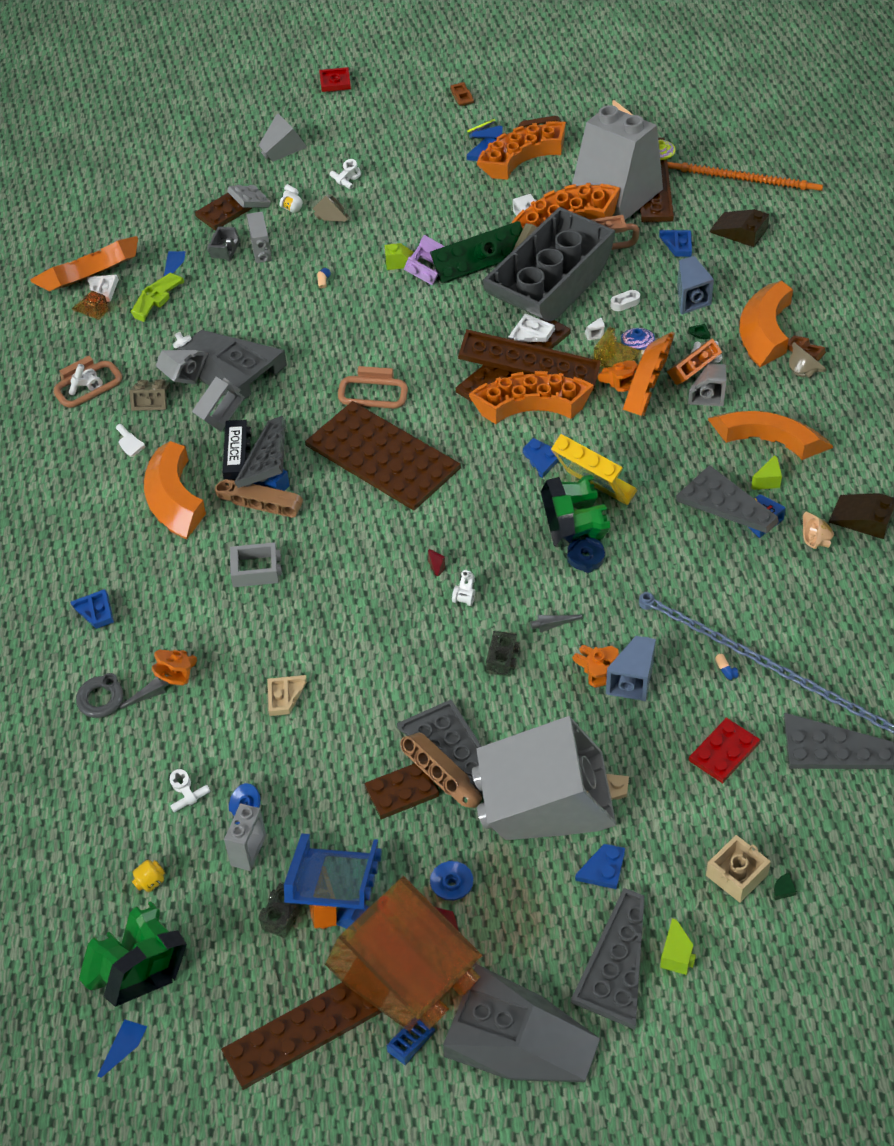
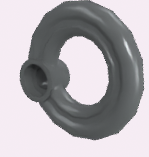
(93, 683)

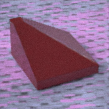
(436, 562)

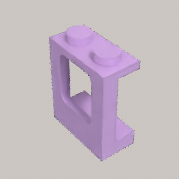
(423, 251)

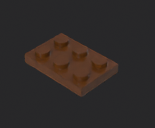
(221, 211)
(400, 790)

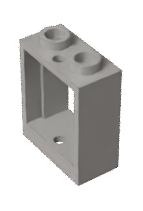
(259, 237)
(225, 408)
(258, 576)
(246, 838)

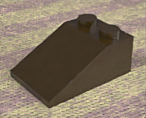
(742, 226)
(864, 513)

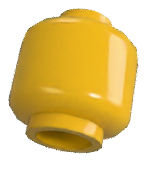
(148, 876)

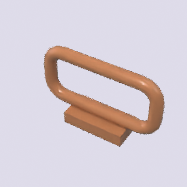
(619, 225)
(66, 375)
(377, 376)

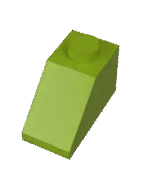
(397, 256)
(678, 950)

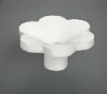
(181, 341)

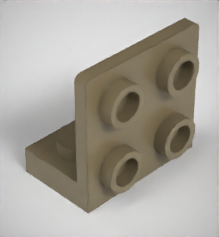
(149, 395)

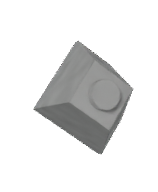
(280, 140)
(182, 365)
(709, 386)

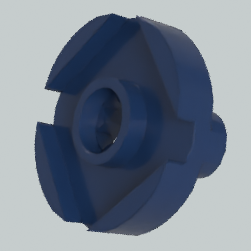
(586, 563)

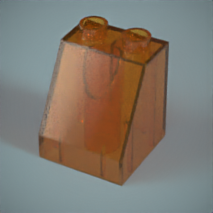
(405, 957)

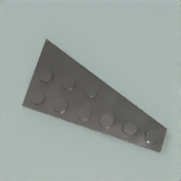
(266, 456)
(723, 498)
(448, 732)
(831, 747)
(612, 972)

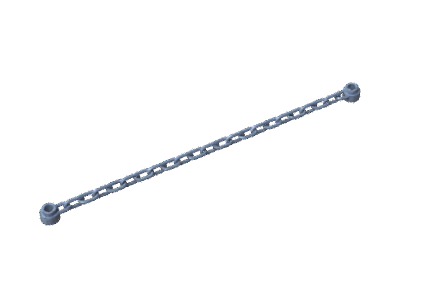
(648, 604)

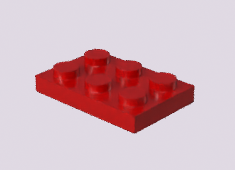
(724, 750)

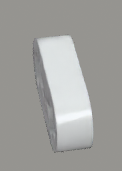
(625, 300)

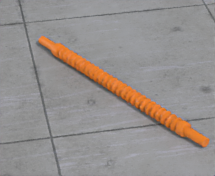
(803, 185)

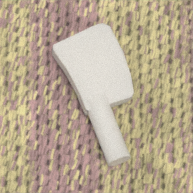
(129, 442)

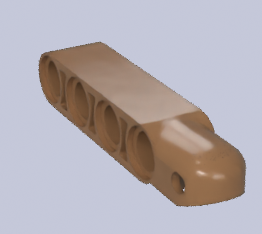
(260, 498)
(441, 769)

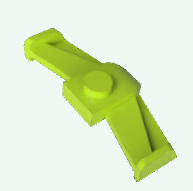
(155, 295)

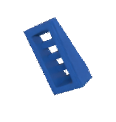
(492, 132)
(405, 1056)

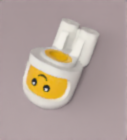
(291, 200)

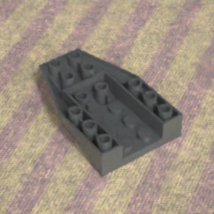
(235, 359)
(518, 1034)

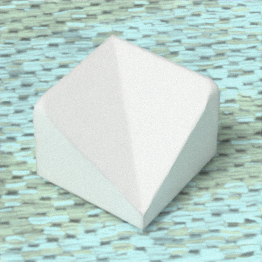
(595, 330)

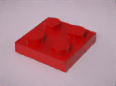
(335, 79)

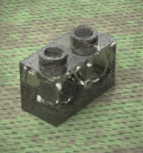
(502, 653)
(276, 908)

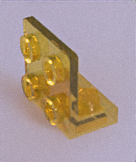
(612, 352)

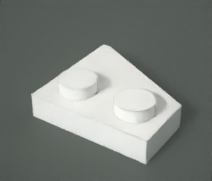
(103, 285)
(532, 330)

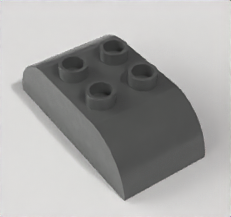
(552, 265)

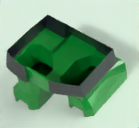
(564, 521)
(139, 964)

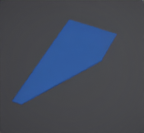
(174, 260)
(124, 1043)

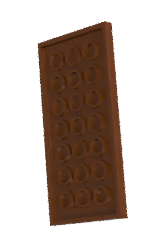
(383, 455)

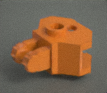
(619, 376)
(596, 663)
(173, 664)

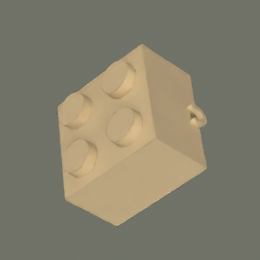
(738, 868)

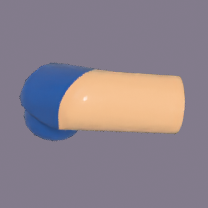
(322, 275)
(724, 666)

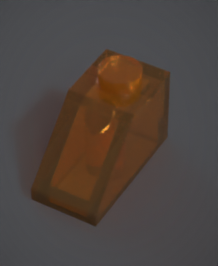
(92, 305)

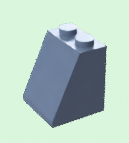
(693, 285)
(632, 670)

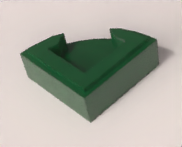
(700, 330)
(784, 887)

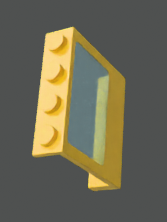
(582, 462)

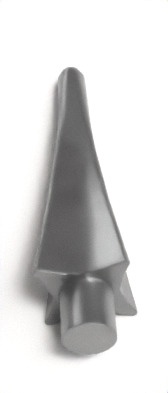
(546, 622)
(153, 689)

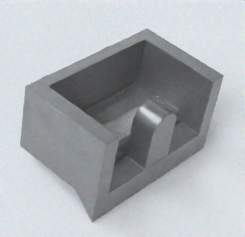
(223, 243)

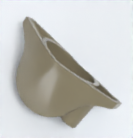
(804, 364)

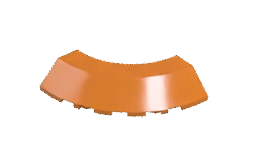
(521, 145)
(584, 200)
(88, 265)
(759, 325)
(647, 375)
(531, 393)
(771, 427)
(165, 493)

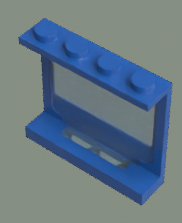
(331, 876)

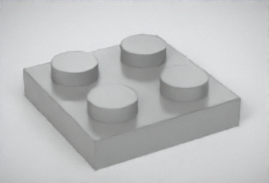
(248, 196)

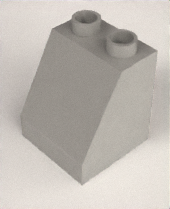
(621, 153)
(539, 783)

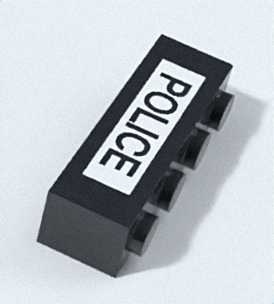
(235, 447)

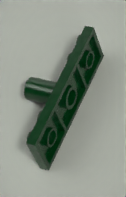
(475, 252)

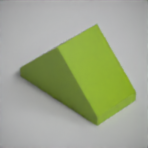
(768, 476)

